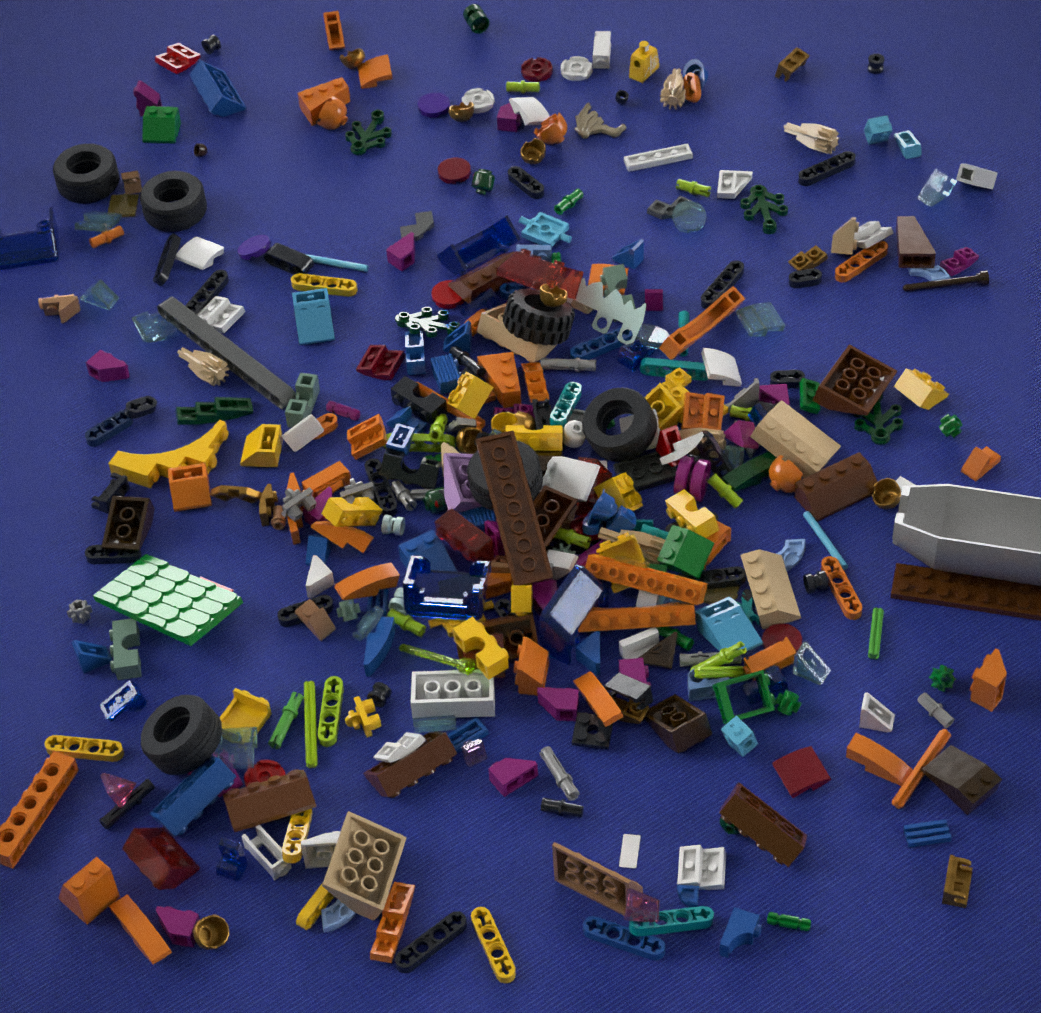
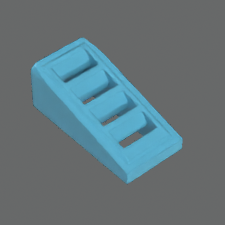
(908, 144)

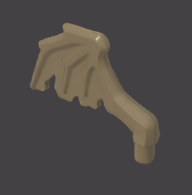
(589, 124)

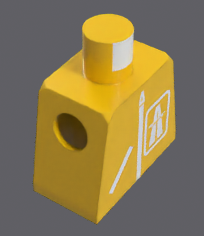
(643, 62)

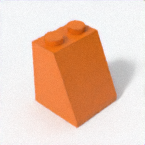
(90, 891)

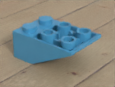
(313, 316)
(726, 624)

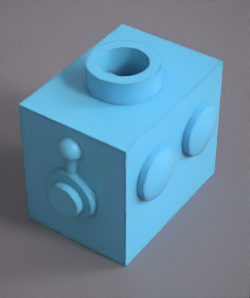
(878, 130)
(739, 736)

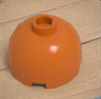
(333, 114)
(552, 129)
(784, 475)

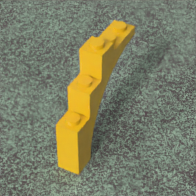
(146, 468)

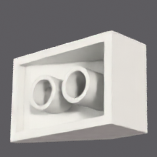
(570, 477)

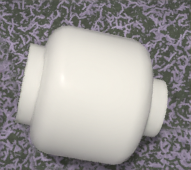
(573, 434)

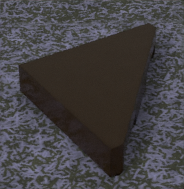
(662, 653)

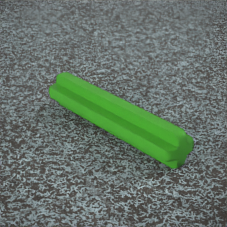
(875, 634)

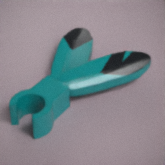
(747, 606)

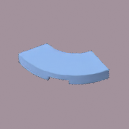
(930, 274)
(792, 552)
(336, 916)

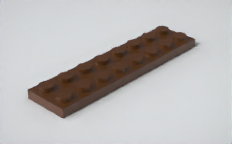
(514, 509)
(966, 592)

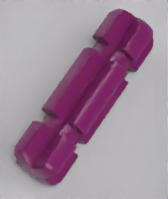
(343, 410)

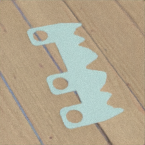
(610, 308)

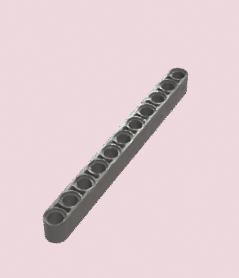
(217, 344)

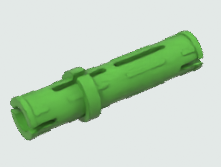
(289, 712)

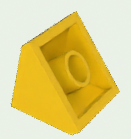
(666, 406)

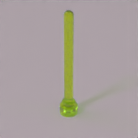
(463, 665)

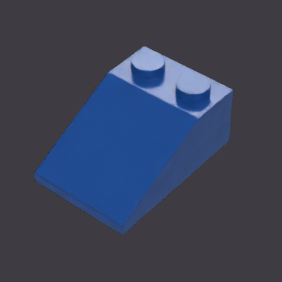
(427, 546)

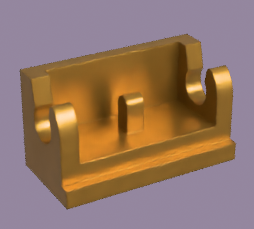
(791, 63)
(957, 882)

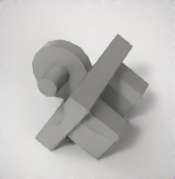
(357, 490)
(295, 500)

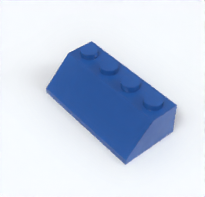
(216, 90)
(193, 795)

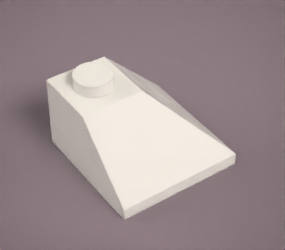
(319, 849)

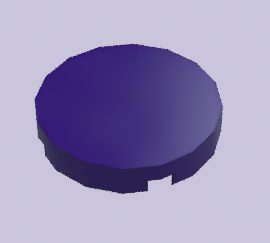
(433, 104)
(254, 246)

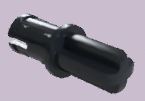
(561, 807)

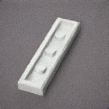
(658, 157)

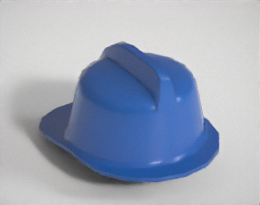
(696, 67)
(604, 508)

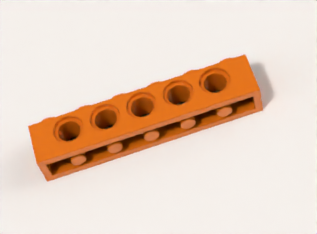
(647, 579)
(41, 797)

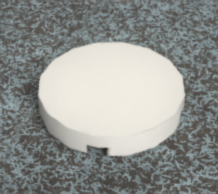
(576, 68)
(482, 100)

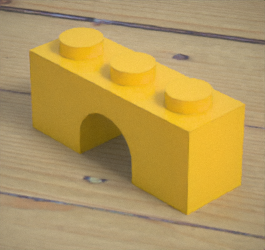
(546, 439)
(685, 511)
(359, 513)
(521, 599)
(473, 635)

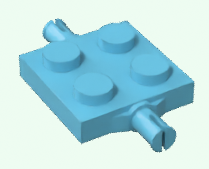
(545, 229)

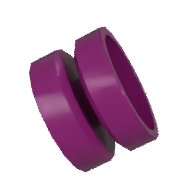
(692, 477)

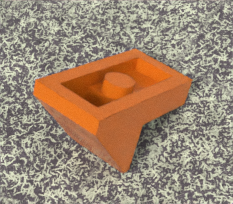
(980, 462)

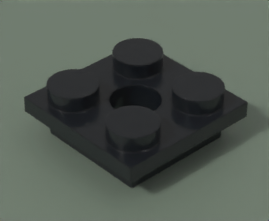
(588, 722)

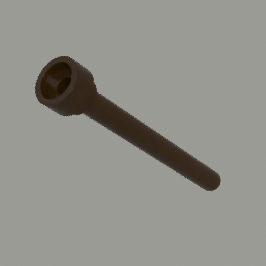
(981, 278)

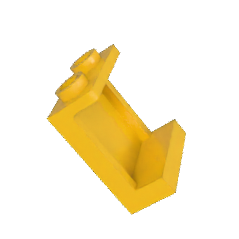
(625, 546)
(245, 711)

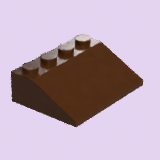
(854, 383)

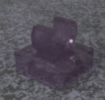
(473, 752)

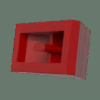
(665, 440)

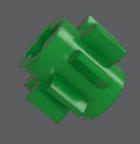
(950, 425)
(942, 678)
(788, 702)

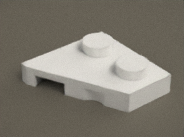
(732, 183)

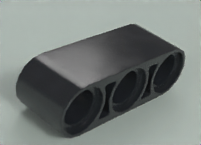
(288, 259)

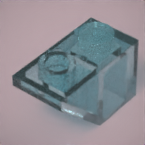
(936, 188)

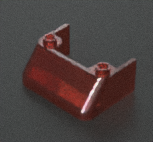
(534, 272)

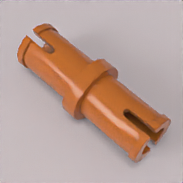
(106, 237)

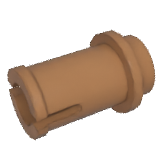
(278, 521)

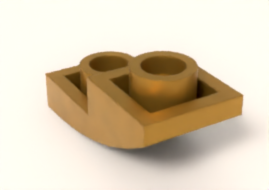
(809, 260)
(266, 504)
(630, 711)

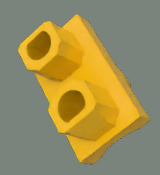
(359, 717)

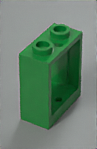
(724, 701)

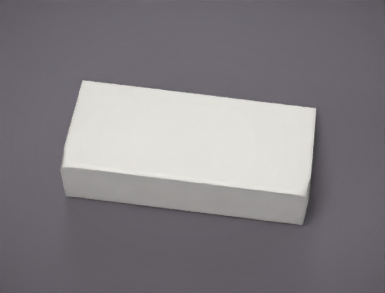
(303, 433)

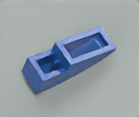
(415, 353)
(379, 644)

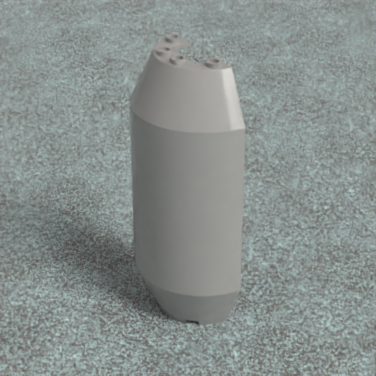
(971, 531)

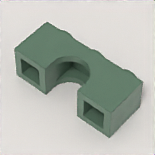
(615, 278)
(306, 395)
(126, 662)

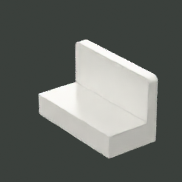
(638, 644)

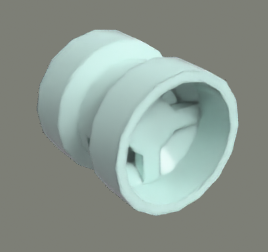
(393, 525)
(398, 601)

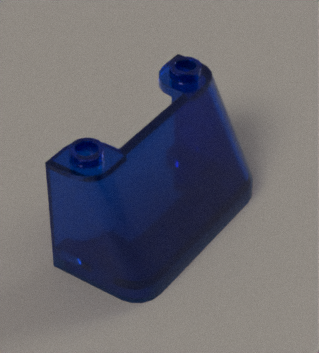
(445, 592)

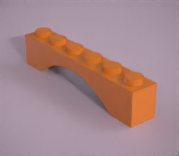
(702, 324)
(639, 617)

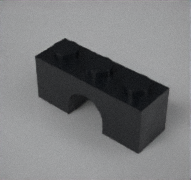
(406, 394)
(395, 468)

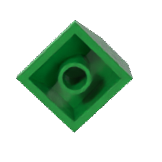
(161, 124)
(685, 551)

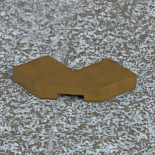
(227, 493)

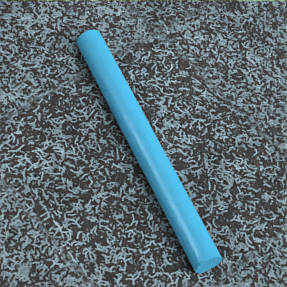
(339, 263)
(824, 539)

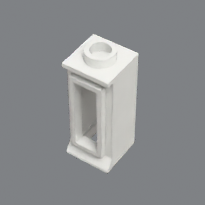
(601, 49)
(276, 870)

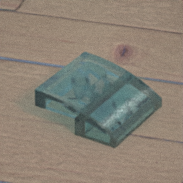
(98, 221)
(760, 319)
(154, 327)
(435, 723)
(237, 747)

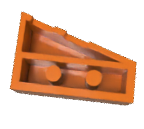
(314, 98)
(503, 376)

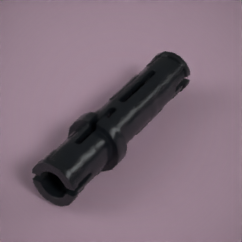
(465, 360)
(135, 798)

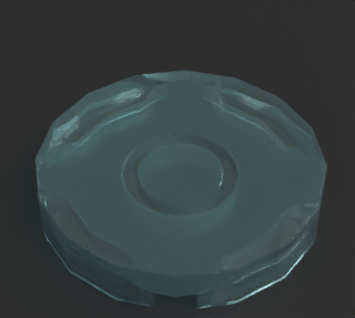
(689, 216)
(651, 335)
(367, 623)

